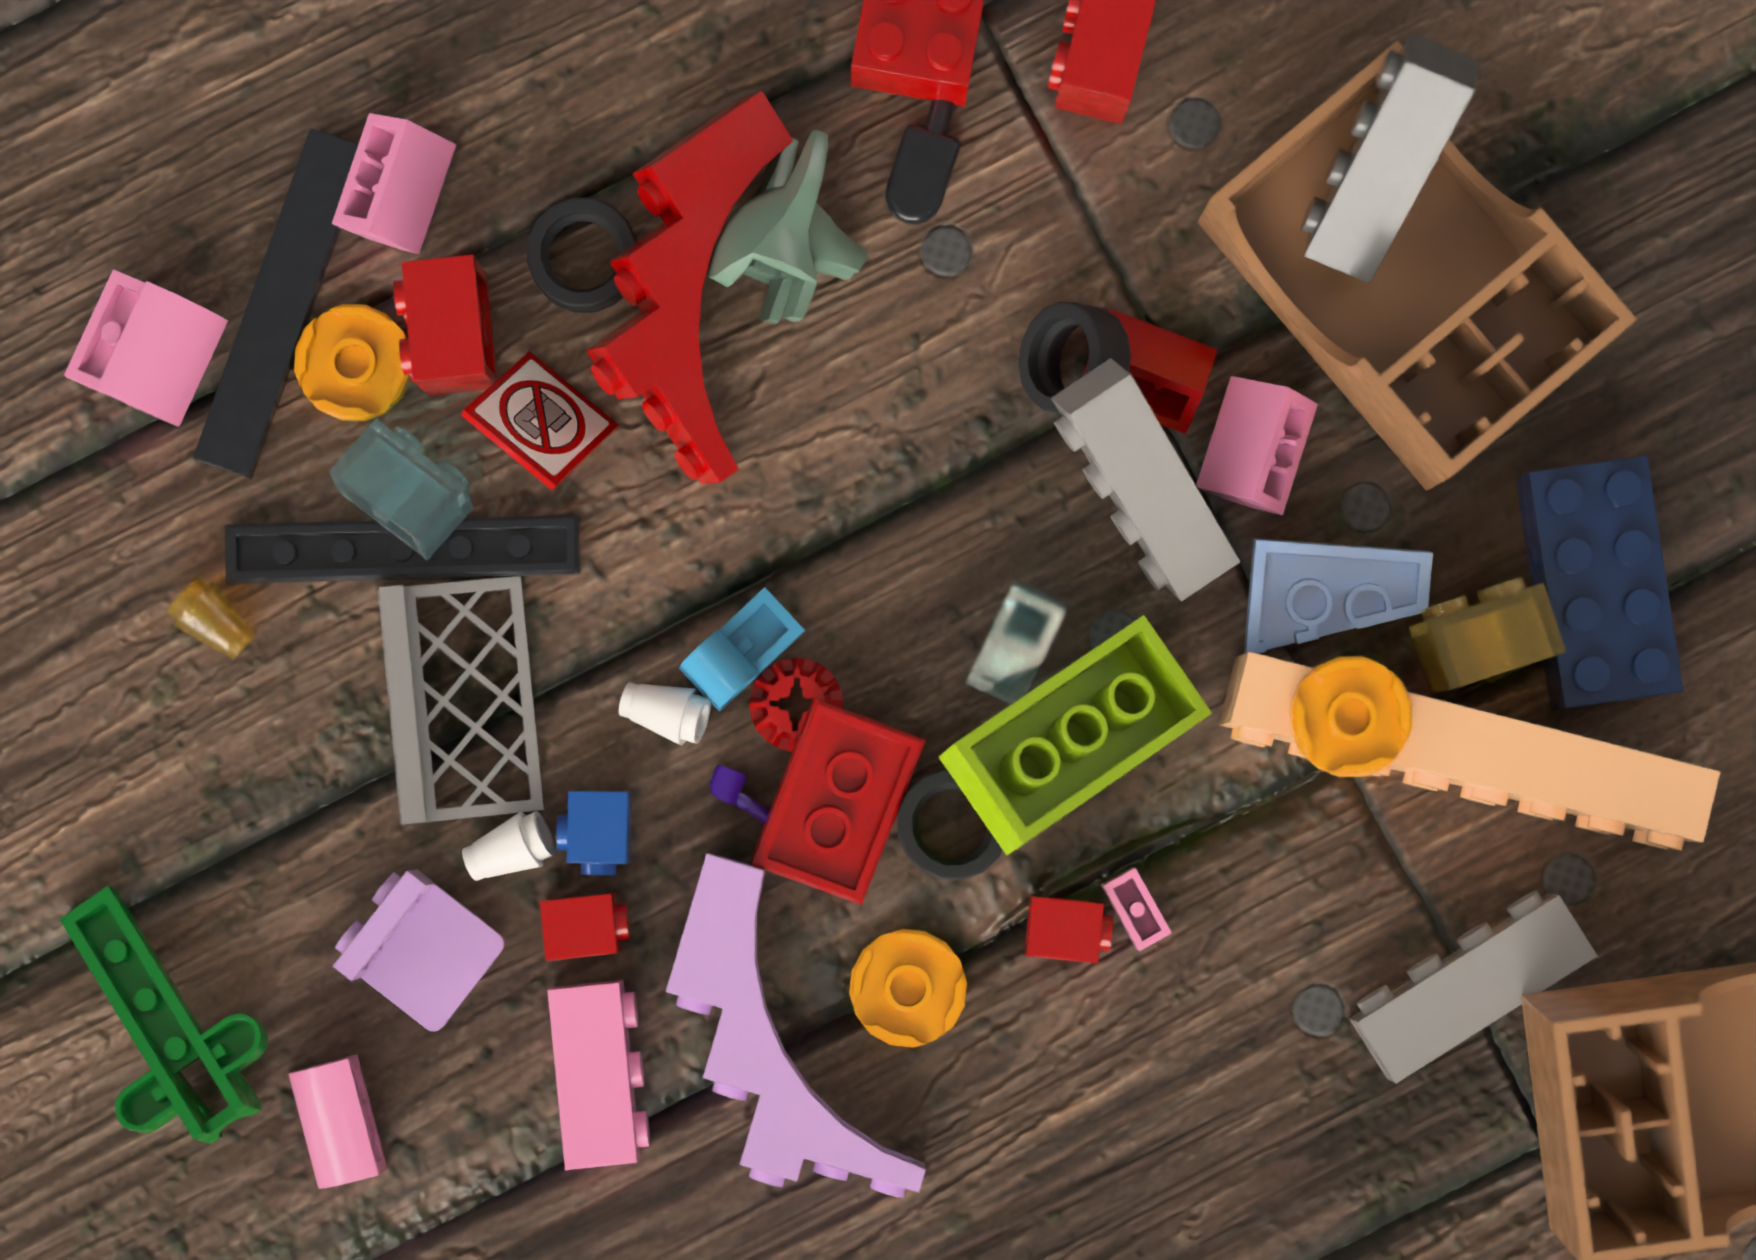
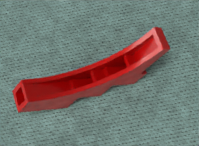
(665, 273)

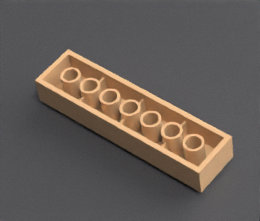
(1502, 761)

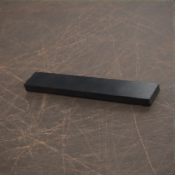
(277, 308)
(373, 553)

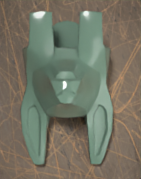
(786, 235)

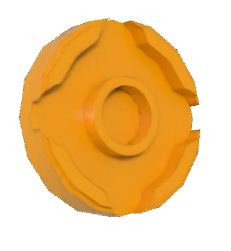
(351, 362)
(1351, 716)
(908, 988)

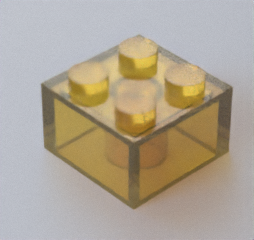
(1479, 641)

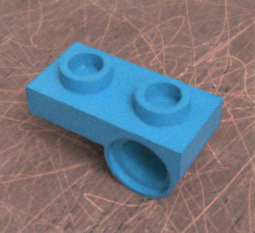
(741, 649)

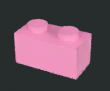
(1136, 909)

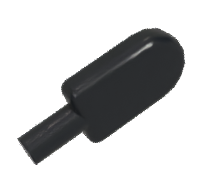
(923, 167)

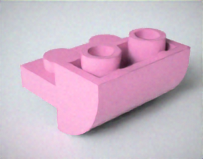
(146, 347)

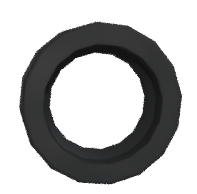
(542, 236)
(1047, 336)
(913, 845)

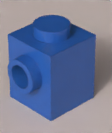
(596, 831)

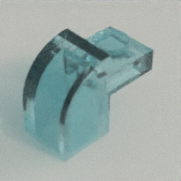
(1017, 642)

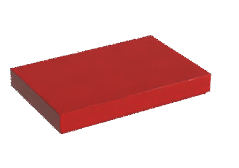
(837, 801)

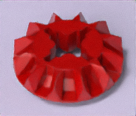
(776, 683)

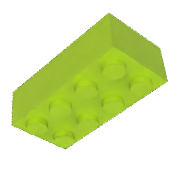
(1074, 735)

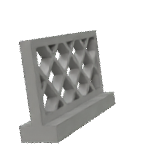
(408, 701)

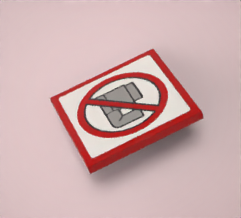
(540, 420)

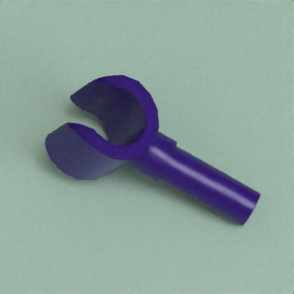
(727, 786)

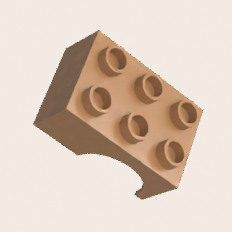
(1465, 315)
(1646, 1110)

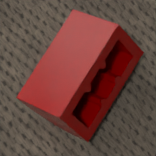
(1167, 370)

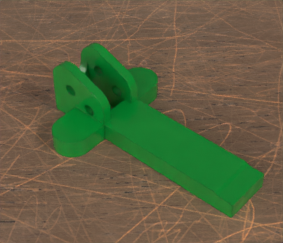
(163, 1026)

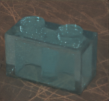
(403, 487)

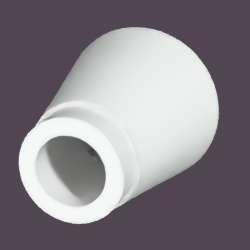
(667, 710)
(511, 847)

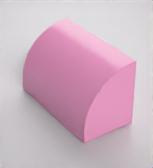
(394, 183)
(1257, 444)
(338, 1122)

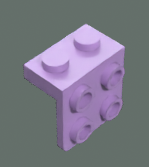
(419, 949)

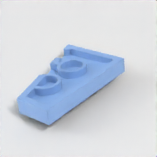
(1328, 588)

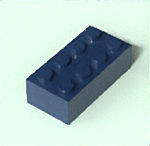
(1603, 569)

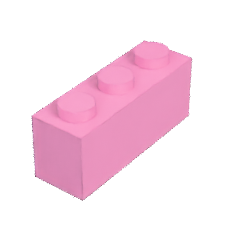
(597, 1074)

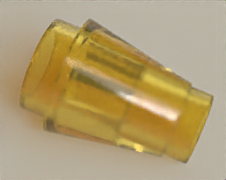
(211, 618)

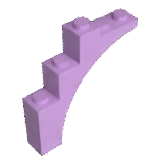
(791, 1121)

